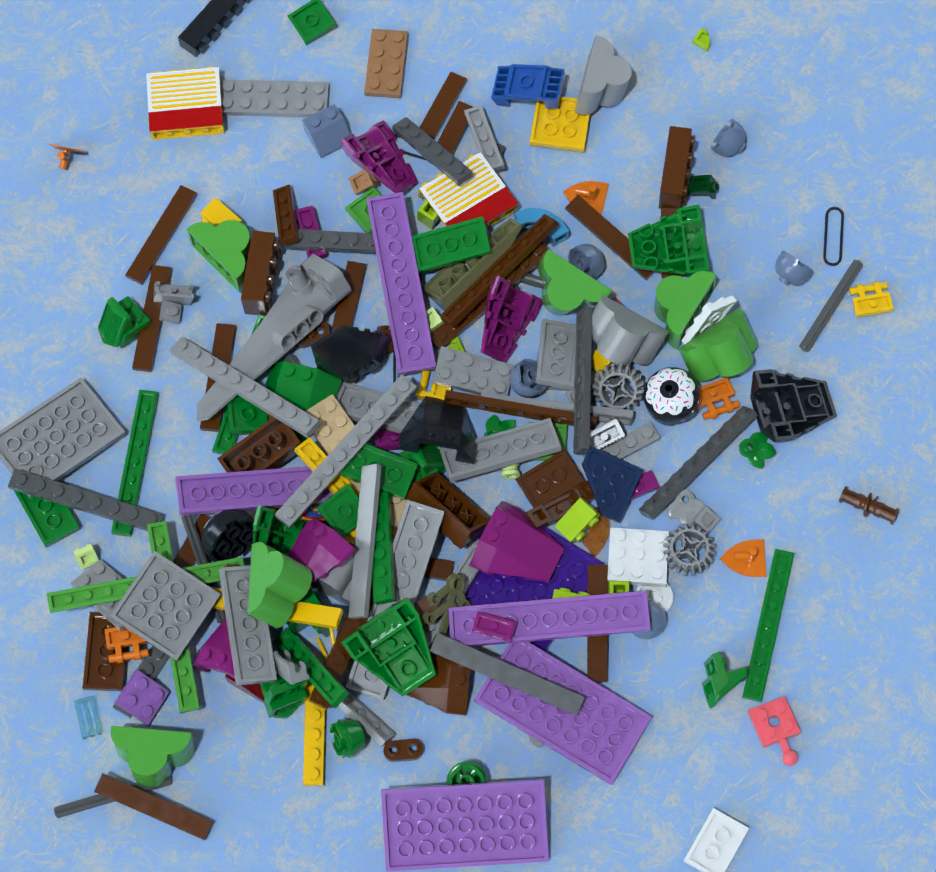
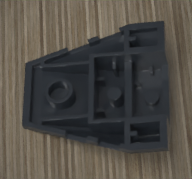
(350, 352)
(789, 404)
(439, 426)

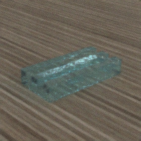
(91, 733)

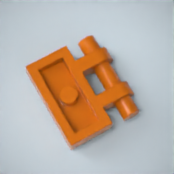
(714, 393)
(119, 640)

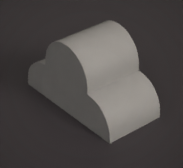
(603, 79)
(624, 334)
(338, 582)

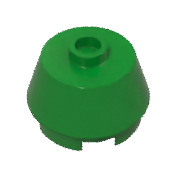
(348, 737)
(465, 774)

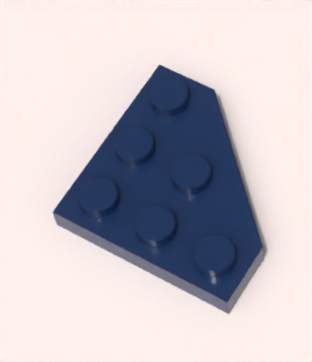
(610, 482)

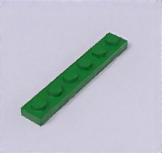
(383, 553)
(318, 673)

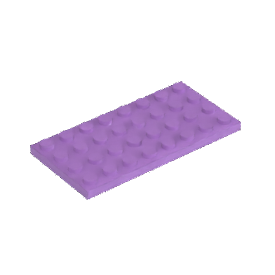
(594, 739)
(464, 825)

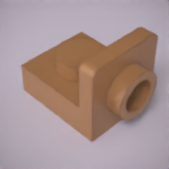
(362, 182)

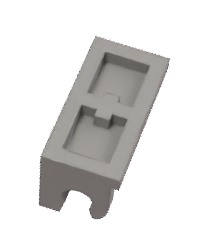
(173, 293)
(289, 670)

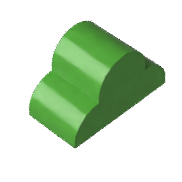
(224, 248)
(567, 285)
(681, 301)
(721, 349)
(275, 584)
(152, 752)

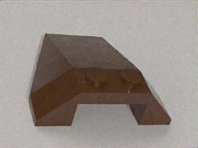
(447, 688)

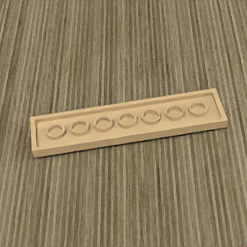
(333, 428)

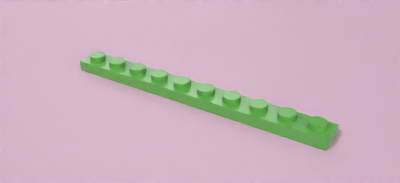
(116, 589)
(181, 668)

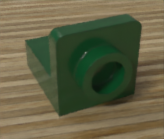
(703, 186)

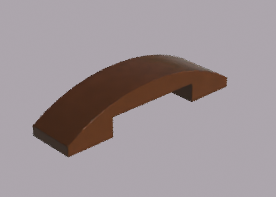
(553, 511)

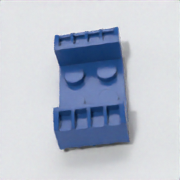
(529, 84)

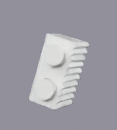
(606, 434)

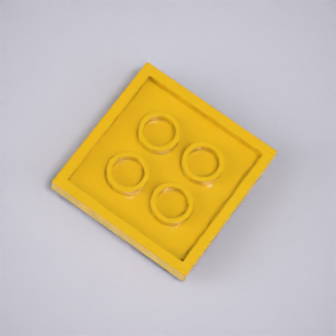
(559, 126)

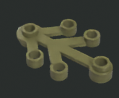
(453, 588)

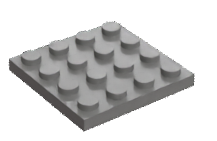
(165, 605)

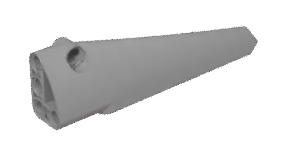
(298, 310)

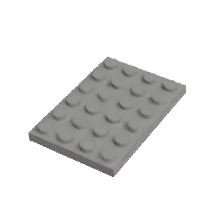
(59, 434)

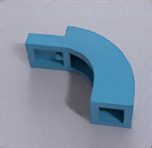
(529, 216)

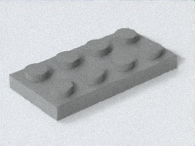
(556, 355)
(471, 372)
(97, 574)

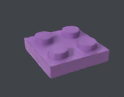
(141, 697)

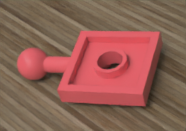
(771, 735)

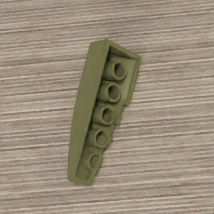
(458, 277)

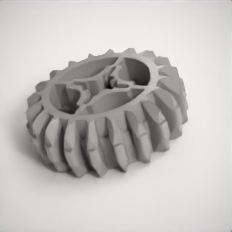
(625, 390)
(702, 541)

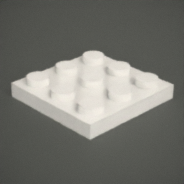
(637, 557)

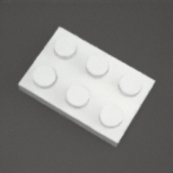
(711, 315)
(716, 843)

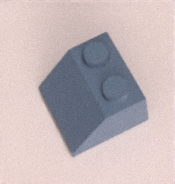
(326, 130)

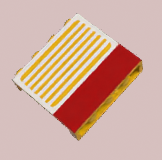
(184, 103)
(476, 197)

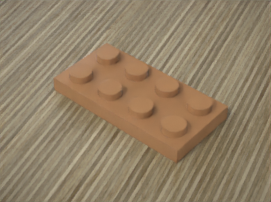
(386, 63)

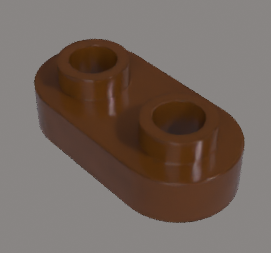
(313, 336)
(403, 752)

